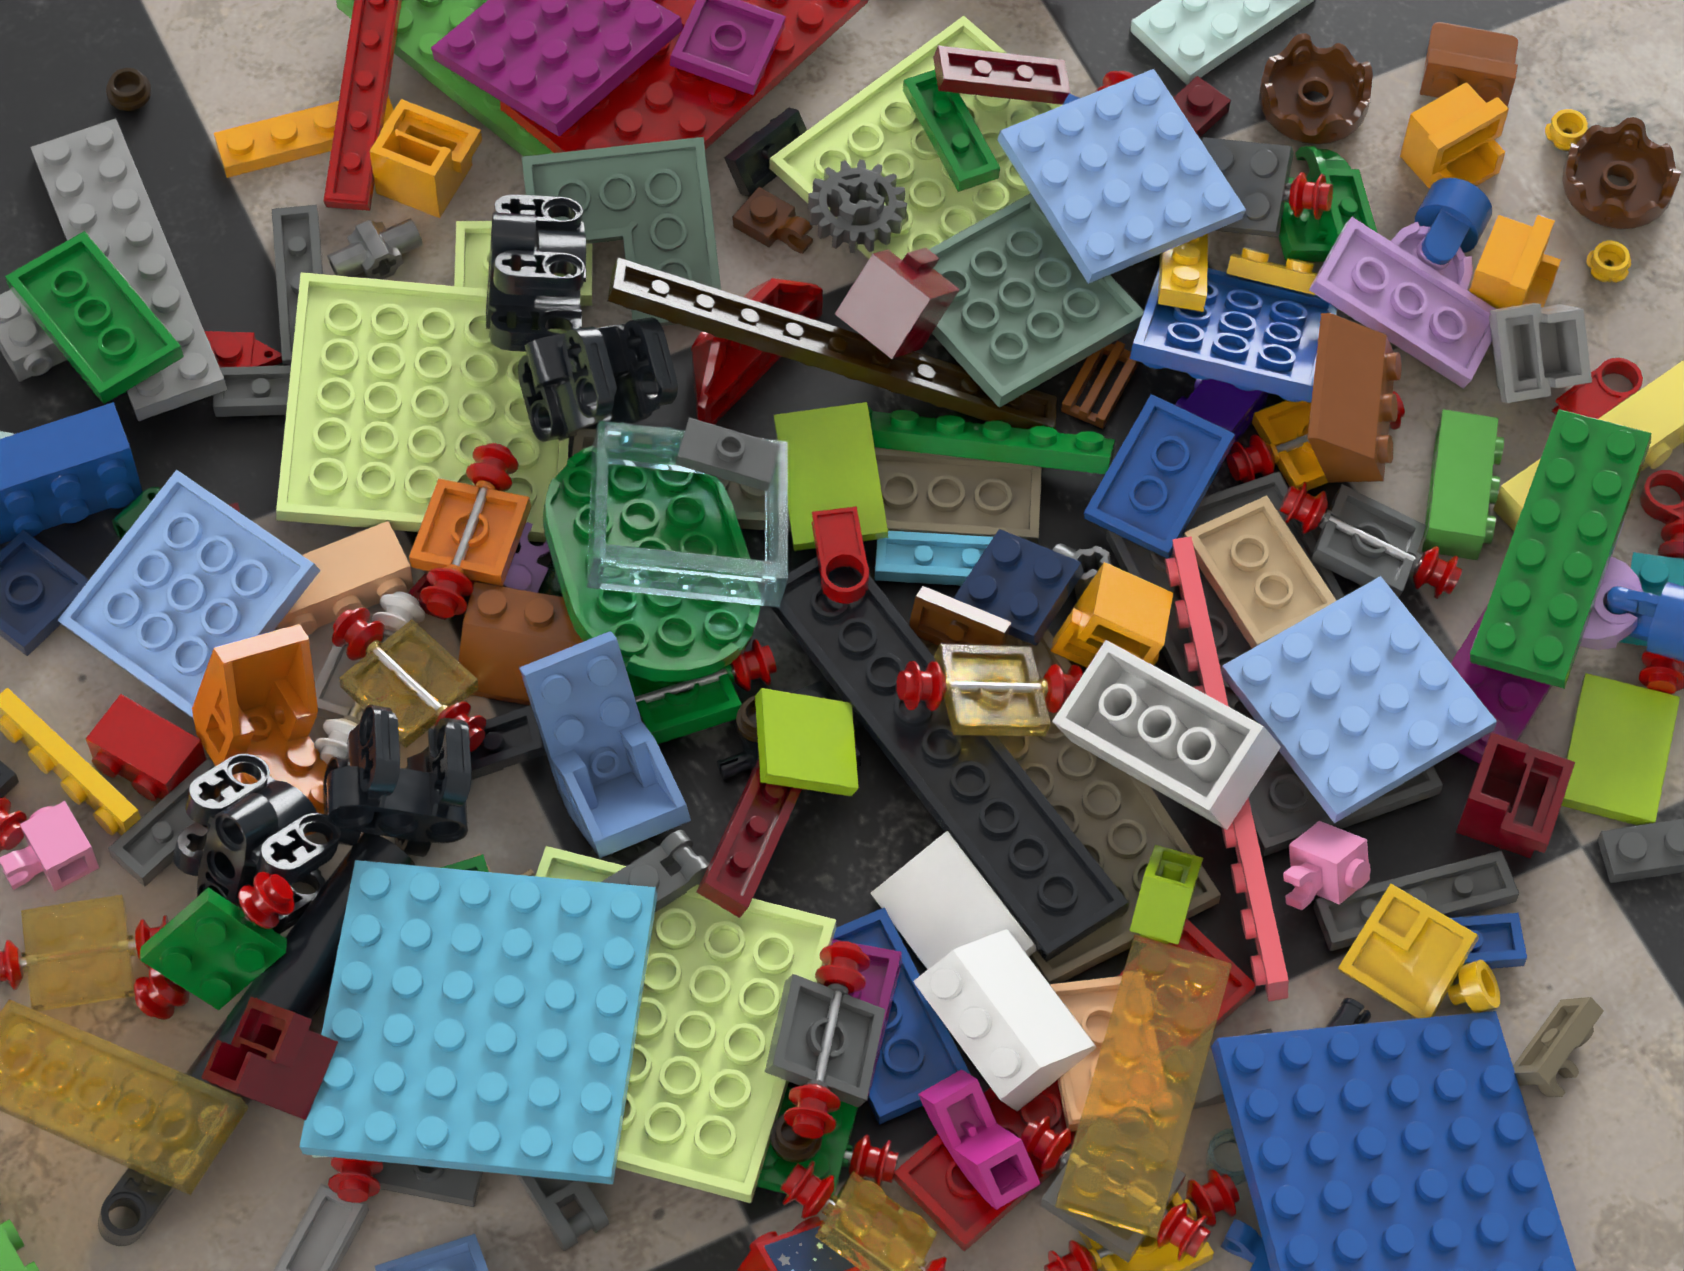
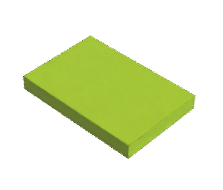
(831, 468)
(1619, 750)

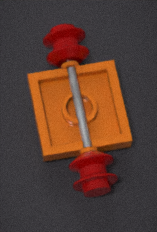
(470, 531)

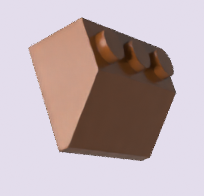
(1353, 401)
(509, 630)

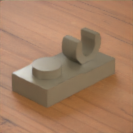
(1547, 1053)

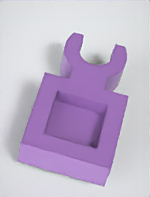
(524, 571)

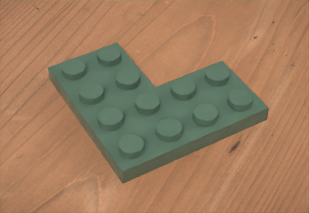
(639, 194)

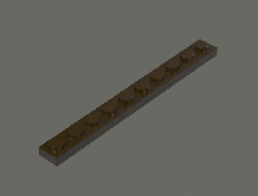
(818, 345)

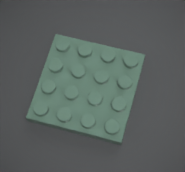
(1024, 303)

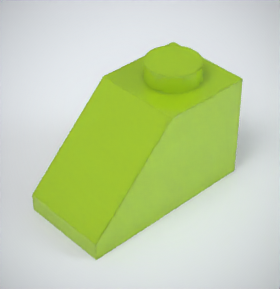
(1166, 895)

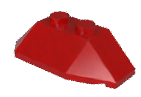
(729, 369)

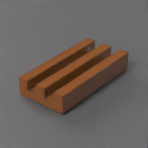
(1114, 353)

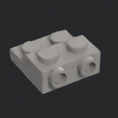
(24, 341)

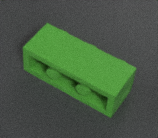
(1462, 484)

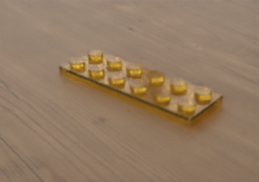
(1144, 1086)
(112, 1099)

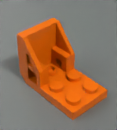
(263, 704)

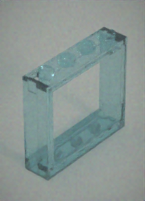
(673, 571)

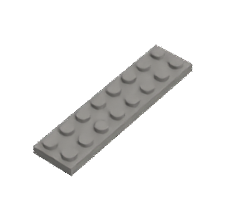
(102, 193)

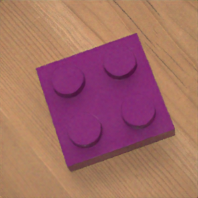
(728, 42)

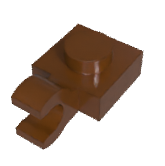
(771, 218)

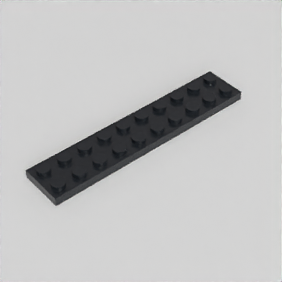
(961, 779)

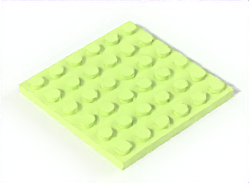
(885, 131)
(394, 395)
(704, 1033)

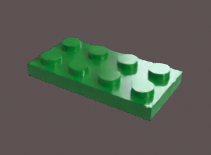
(94, 317)

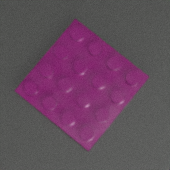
(555, 54)

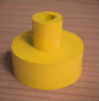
(1476, 987)

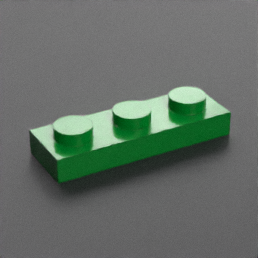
(951, 132)

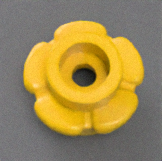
(1566, 121)
(1611, 253)

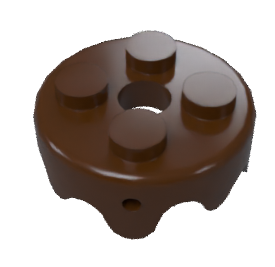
(1324, 70)
(1626, 154)

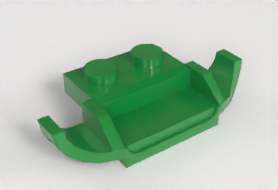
(1311, 238)

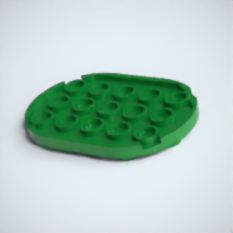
(651, 510)

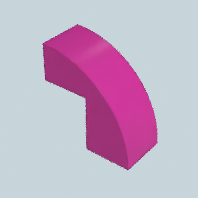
(982, 1149)

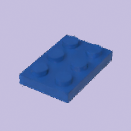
(1159, 476)

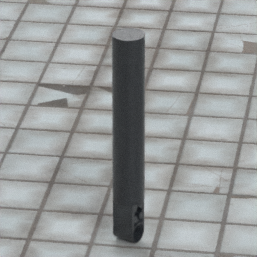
(294, 982)

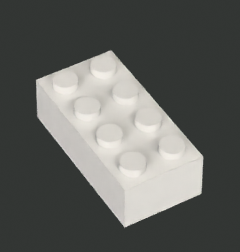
(1167, 734)

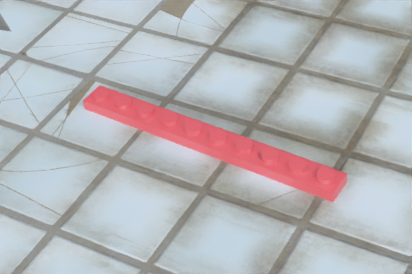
(1249, 872)

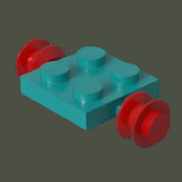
(1654, 572)

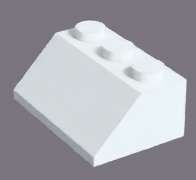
(1005, 1017)

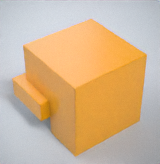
(1456, 137)
(422, 157)
(1514, 264)
(1116, 610)

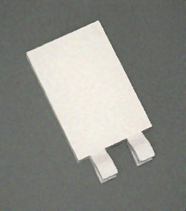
(945, 903)

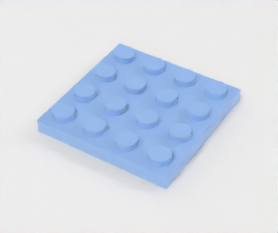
(1121, 175)
(184, 584)
(1358, 698)

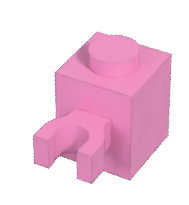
(53, 847)
(1326, 864)

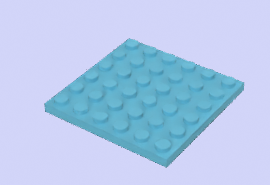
(482, 1022)

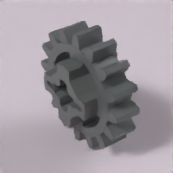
(858, 203)

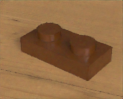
(953, 622)

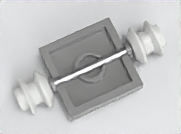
(332, 700)

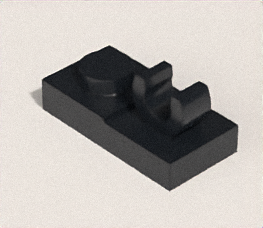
(751, 159)
(507, 742)

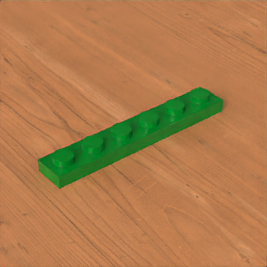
(992, 441)

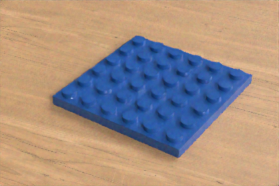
(1391, 1148)

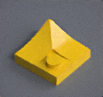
(1408, 953)

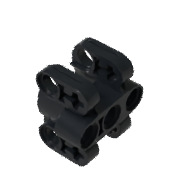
(523, 256)
(580, 380)
(410, 804)
(252, 833)

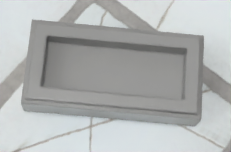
(323, 1233)

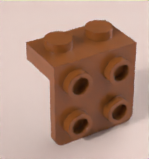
(1471, 56)

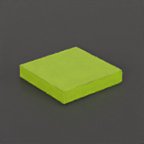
(806, 742)

